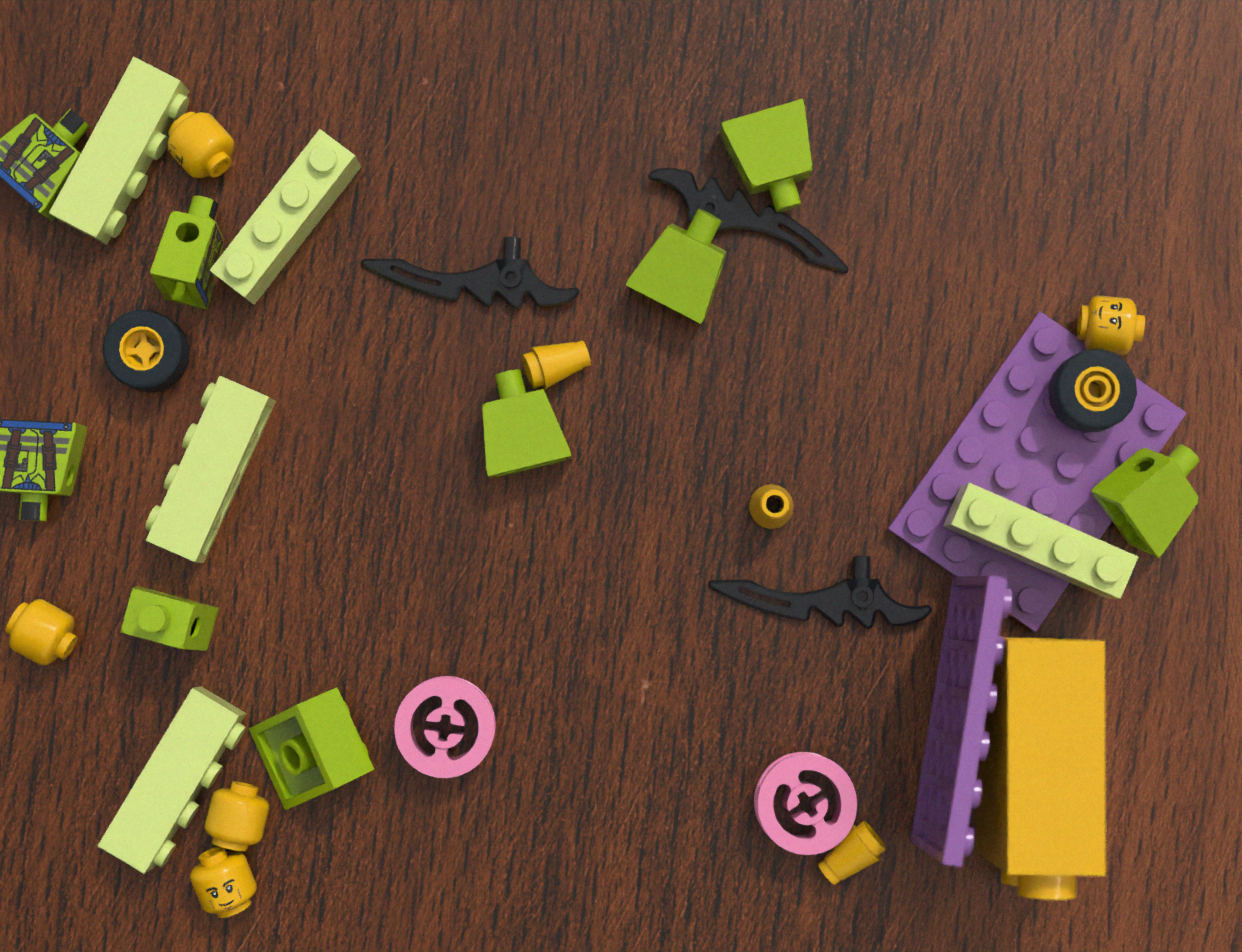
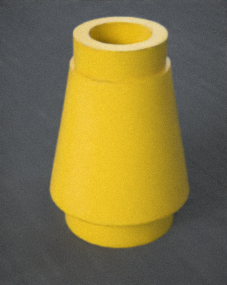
(554, 362)
(762, 515)
(853, 853)

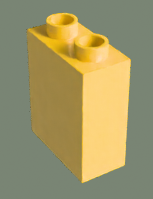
(1045, 767)

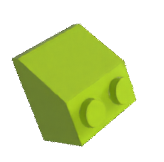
(311, 748)

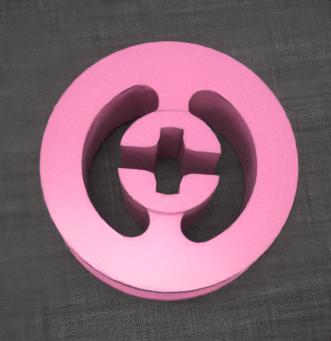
(441, 763)
(823, 834)

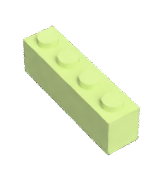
(121, 151)
(286, 217)
(209, 470)
(1040, 541)
(173, 779)

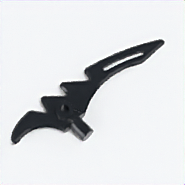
(740, 214)
(507, 277)
(857, 596)

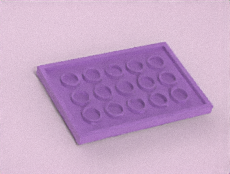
(1030, 457)
(958, 717)

